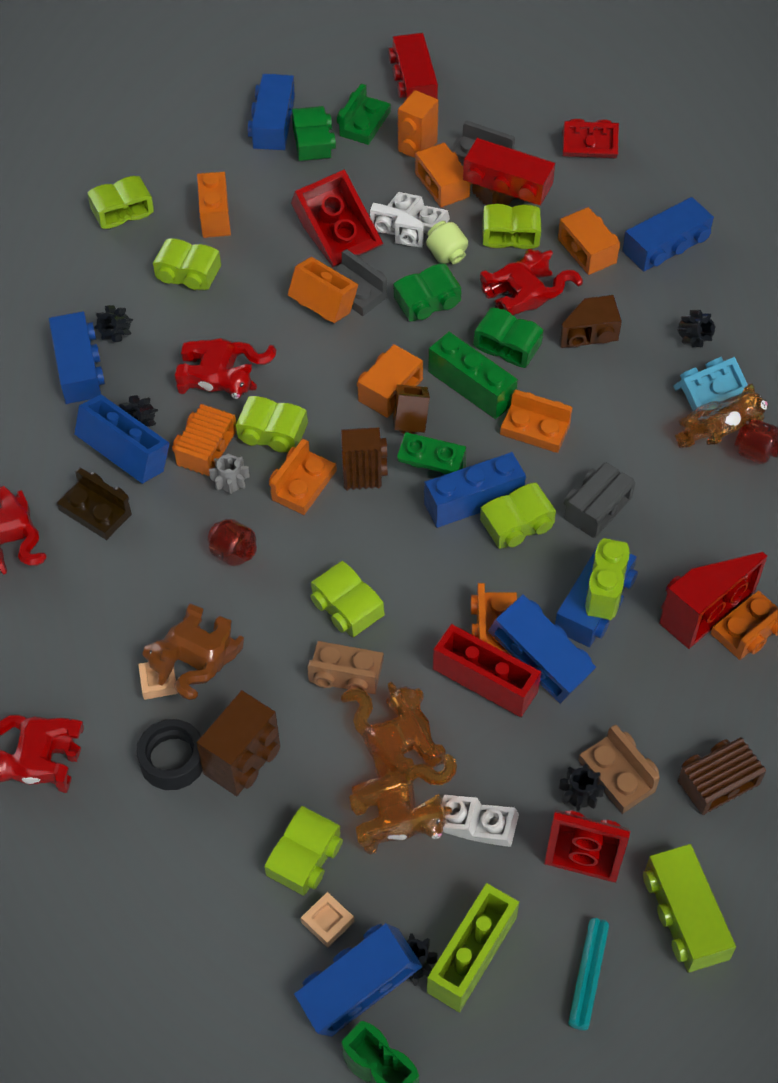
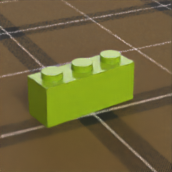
(688, 908)
(472, 947)

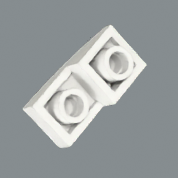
(415, 207)
(405, 227)
(480, 822)

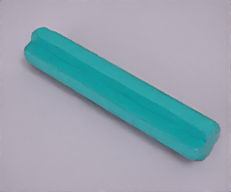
(588, 974)

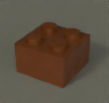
(239, 743)

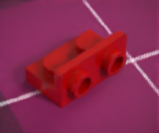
(590, 138)

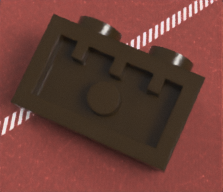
(95, 504)

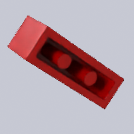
(412, 66)
(508, 171)
(486, 670)

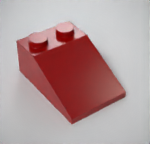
(335, 217)
(708, 595)
(586, 845)

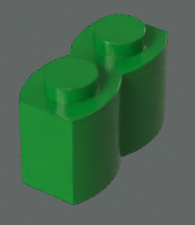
(312, 133)
(427, 292)
(508, 337)
(373, 1060)

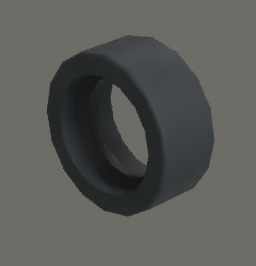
(162, 732)

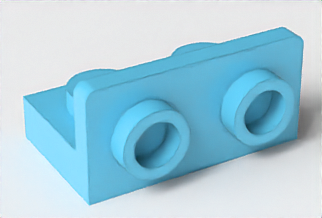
(717, 383)

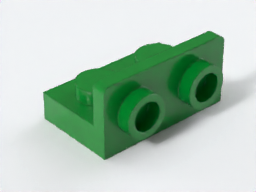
(362, 116)
(431, 453)

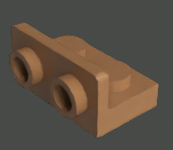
(345, 667)
(623, 769)

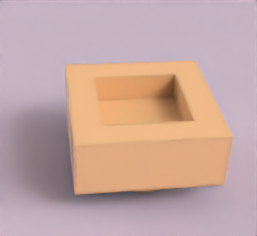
(150, 685)
(327, 919)

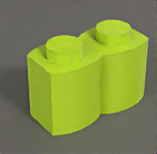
(120, 202)
(511, 226)
(187, 264)
(271, 423)
(518, 515)
(607, 579)
(347, 599)
(303, 851)

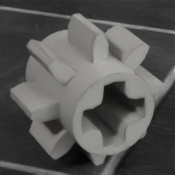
(229, 473)

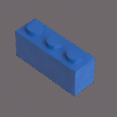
(272, 112)
(667, 234)
(76, 357)
(121, 438)
(468, 489)
(572, 613)
(543, 645)
(357, 979)

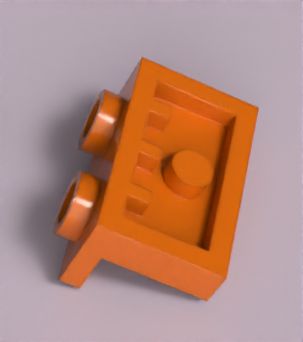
(537, 421)
(301, 478)
(487, 608)
(748, 626)

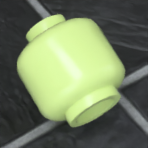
(447, 242)

